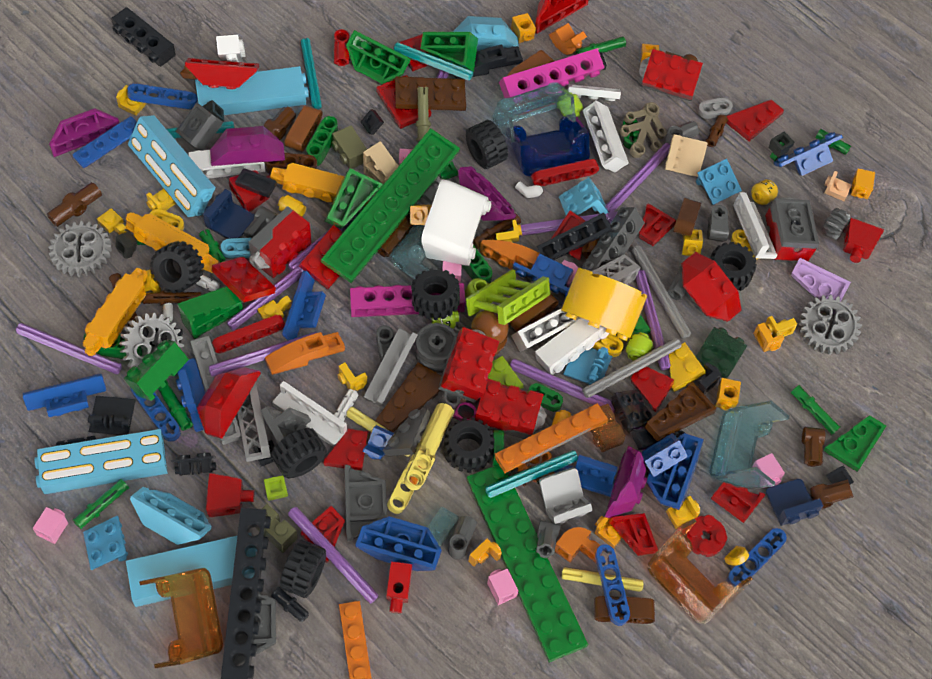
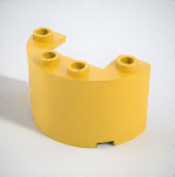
(604, 303)

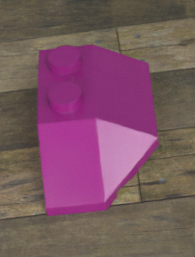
(81, 130)
(246, 146)
(475, 181)
(627, 484)

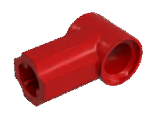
(341, 53)

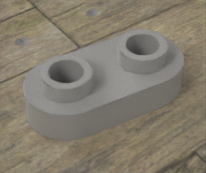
(714, 107)

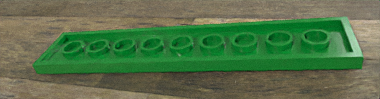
(390, 206)
(533, 575)

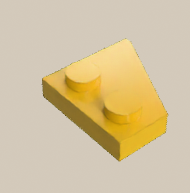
(684, 367)

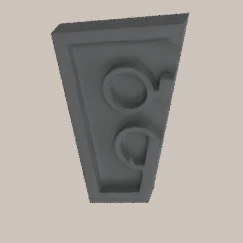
(408, 434)

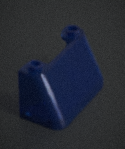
(551, 148)

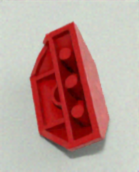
(553, 11)
(221, 73)
(710, 287)
(225, 399)

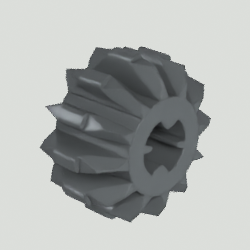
(836, 223)

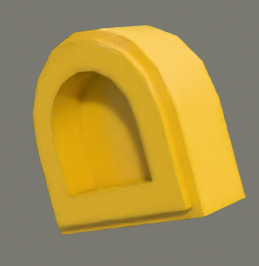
(736, 556)

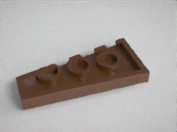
(413, 394)
(680, 413)

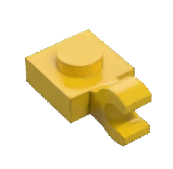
(112, 222)
(271, 308)

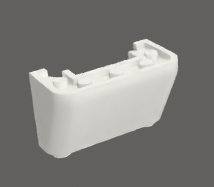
(453, 223)

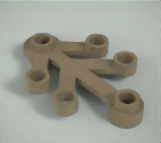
(650, 112)

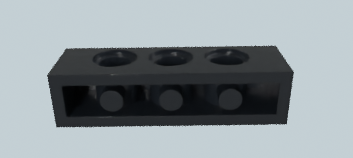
(143, 37)
(576, 237)

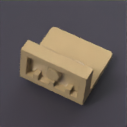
(685, 155)

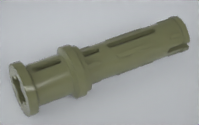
(423, 123)

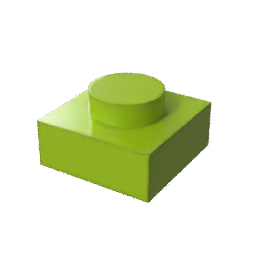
(275, 488)

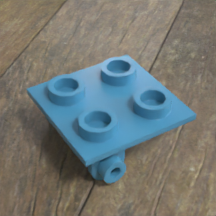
(718, 181)
(589, 366)
(105, 543)

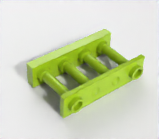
(509, 307)

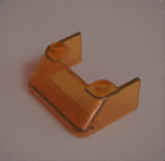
(686, 582)
(193, 614)

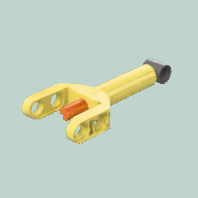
(424, 457)

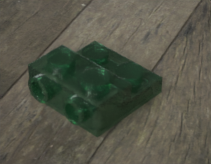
(721, 351)

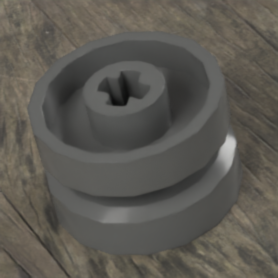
(434, 345)

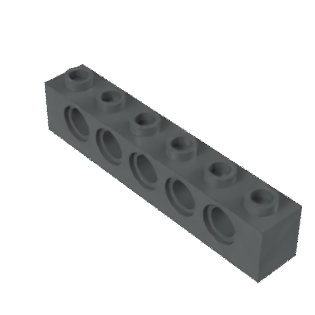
(615, 244)

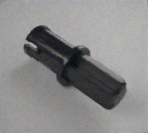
(290, 604)

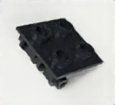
(634, 409)
(111, 415)
(183, 464)

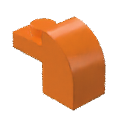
(566, 40)
(576, 540)

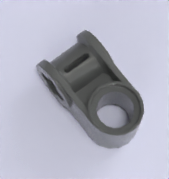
(718, 224)
(383, 344)

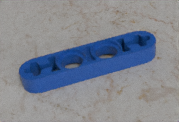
(162, 96)
(157, 408)
(759, 560)
(615, 584)

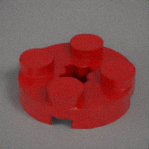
(717, 536)

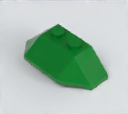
(375, 58)

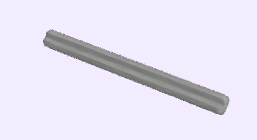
(661, 292)
(631, 368)

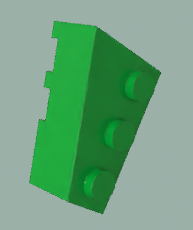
(453, 47)
(351, 197)
(209, 310)
(156, 369)

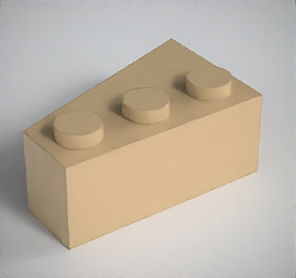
(379, 163)

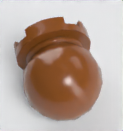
(488, 323)

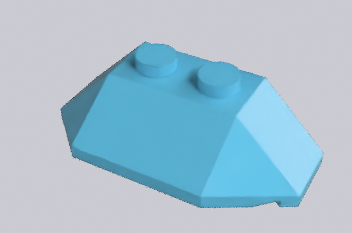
(489, 32)
(169, 516)

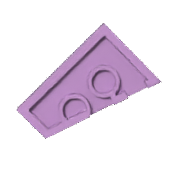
(819, 281)

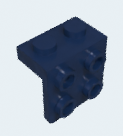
(227, 217)
(792, 502)

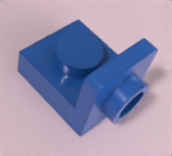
(377, 442)

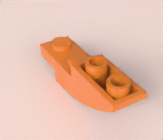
(508, 252)
(302, 350)

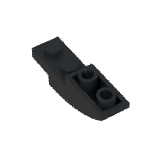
(494, 58)

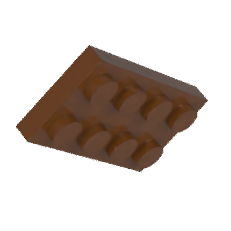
(442, 93)

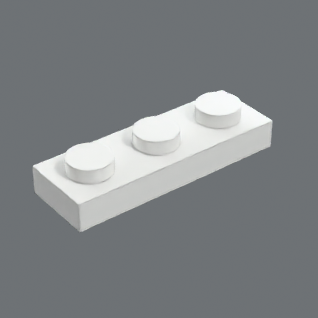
(595, 92)

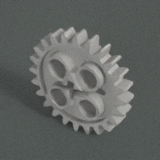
(97, 248)
(847, 330)
(135, 337)

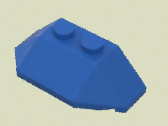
(673, 484)
(400, 542)

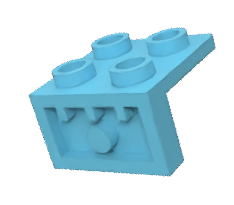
(582, 198)

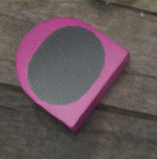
(465, 410)

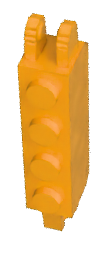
(308, 181)
(159, 233)
(115, 312)

